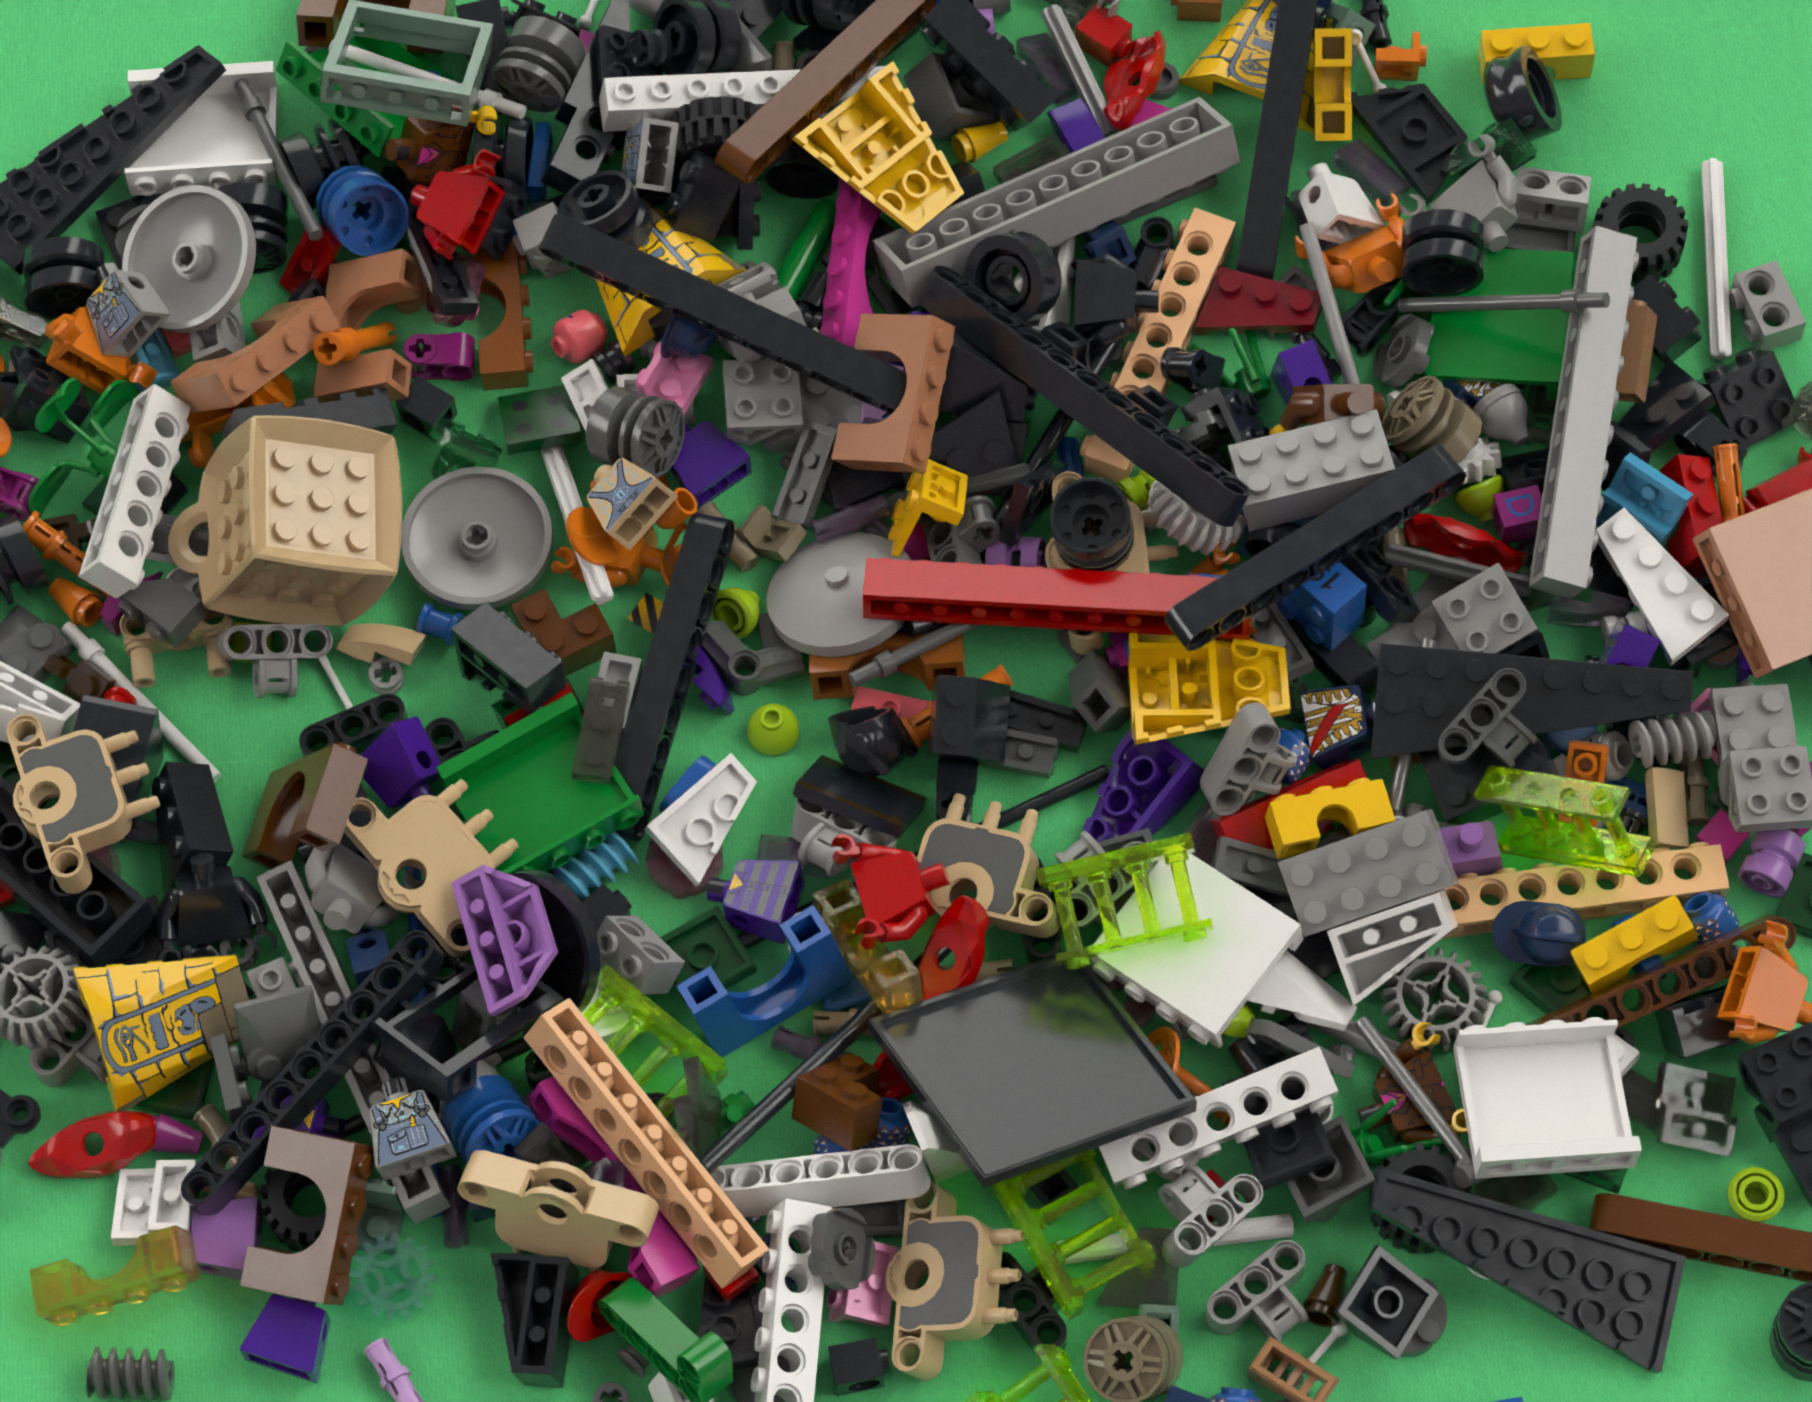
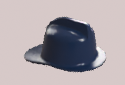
(685, 339)
(1538, 933)

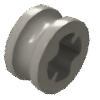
(376, 670)

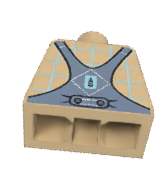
(628, 500)

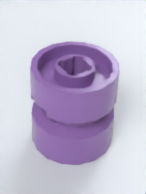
(1029, 548)
(1772, 863)

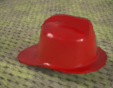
(584, 1316)

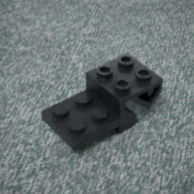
(1782, 1082)

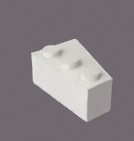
(28, 696)
(1375, 943)

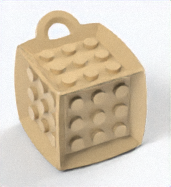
(296, 521)

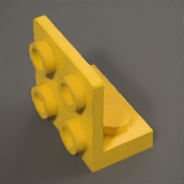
(936, 493)

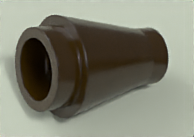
(1326, 1296)

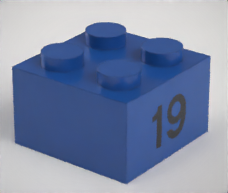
(1327, 605)

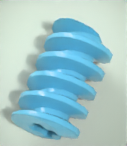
(595, 865)

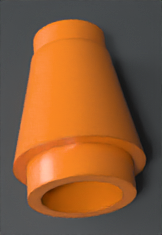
(76, 601)

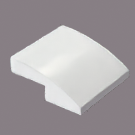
(150, 1201)

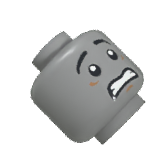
(1620, 753)

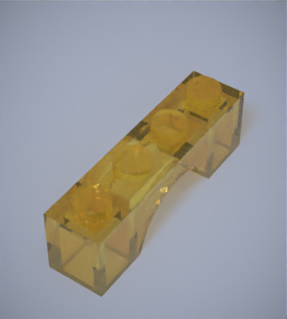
(884, 974)
(161, 1262)

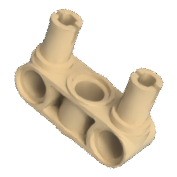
(143, 647)

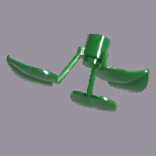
(101, 454)

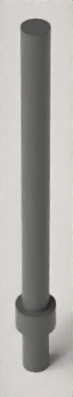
(255, 112)
(1569, 301)
(887, 662)

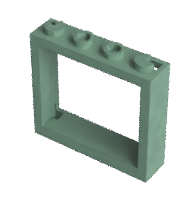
(401, 93)

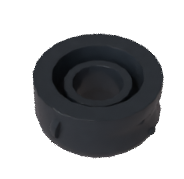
(1522, 90)
(991, 270)

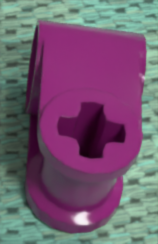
(443, 355)
(15, 493)

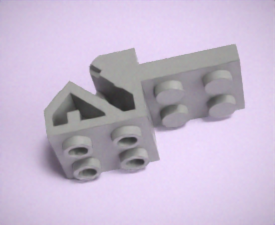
(762, 287)
(775, 401)
(1472, 617)
(1761, 766)

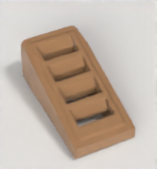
(1275, 1349)

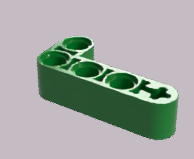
(691, 1364)

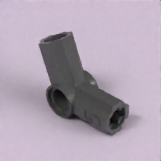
(768, 664)

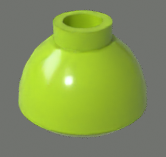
(1479, 496)
(737, 609)
(773, 729)
(1755, 1194)

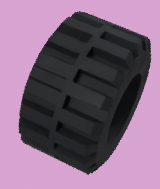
(708, 124)
(1652, 211)
(1424, 1166)
(276, 1204)

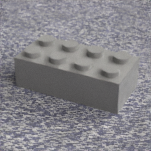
(1310, 468)
(1368, 872)

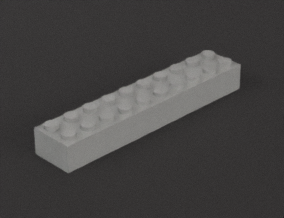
(1068, 193)

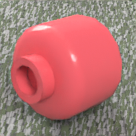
(579, 336)

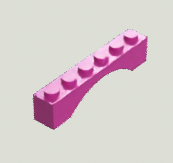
(846, 280)
(665, 1258)

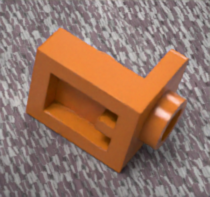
(1400, 63)

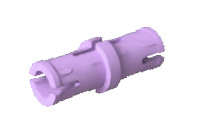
(393, 1375)

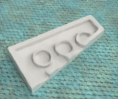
(1667, 595)

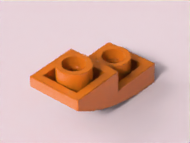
(1588, 763)

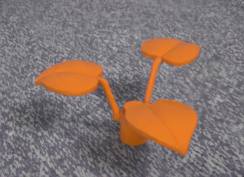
(596, 544)

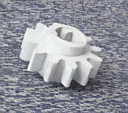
(1481, 460)

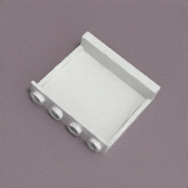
(212, 138)
(1207, 978)
(1544, 1098)

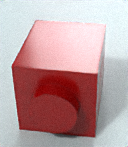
(1104, 36)

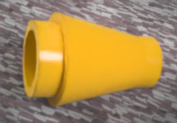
(977, 141)

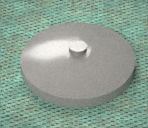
(194, 253)
(477, 538)
(819, 597)

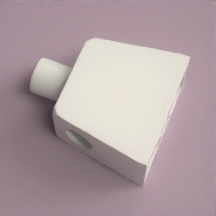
(1337, 206)

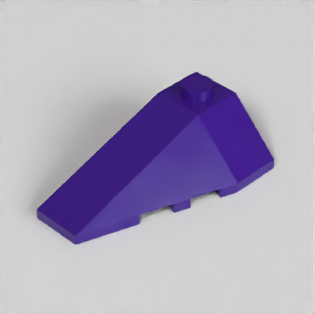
(1143, 789)

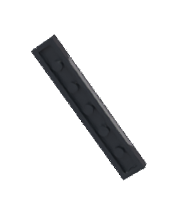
(443, 277)

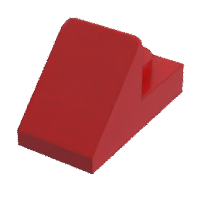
(310, 261)

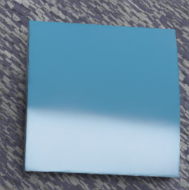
(1647, 496)

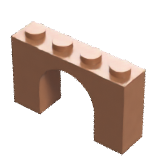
(354, 293)
(283, 338)
(906, 436)

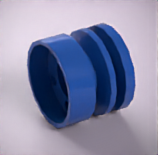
(377, 221)
(488, 1118)

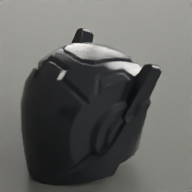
(870, 740)

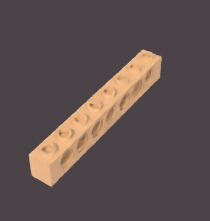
(1201, 232)
(1590, 901)
(645, 1143)

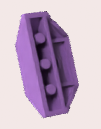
(505, 934)

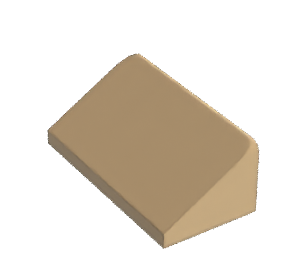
(1666, 808)

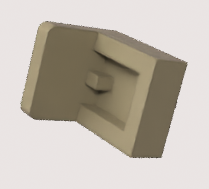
(771, 536)

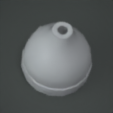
(1504, 414)

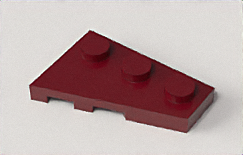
(1257, 303)

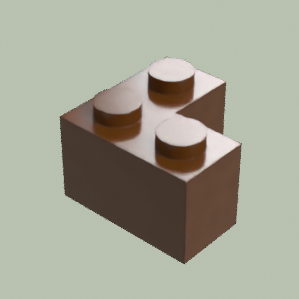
(575, 639)
(840, 1101)

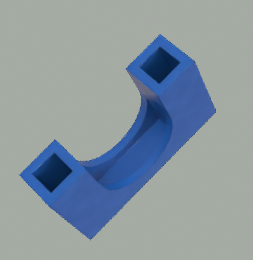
(809, 975)

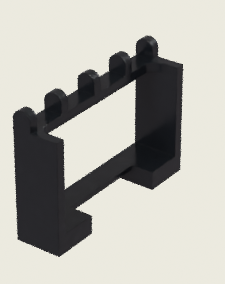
(459, 1073)

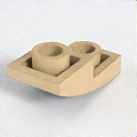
(370, 639)

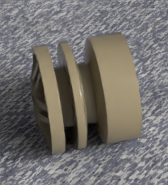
(1430, 416)
(1154, 1365)

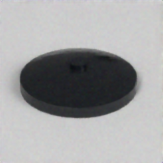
(577, 964)

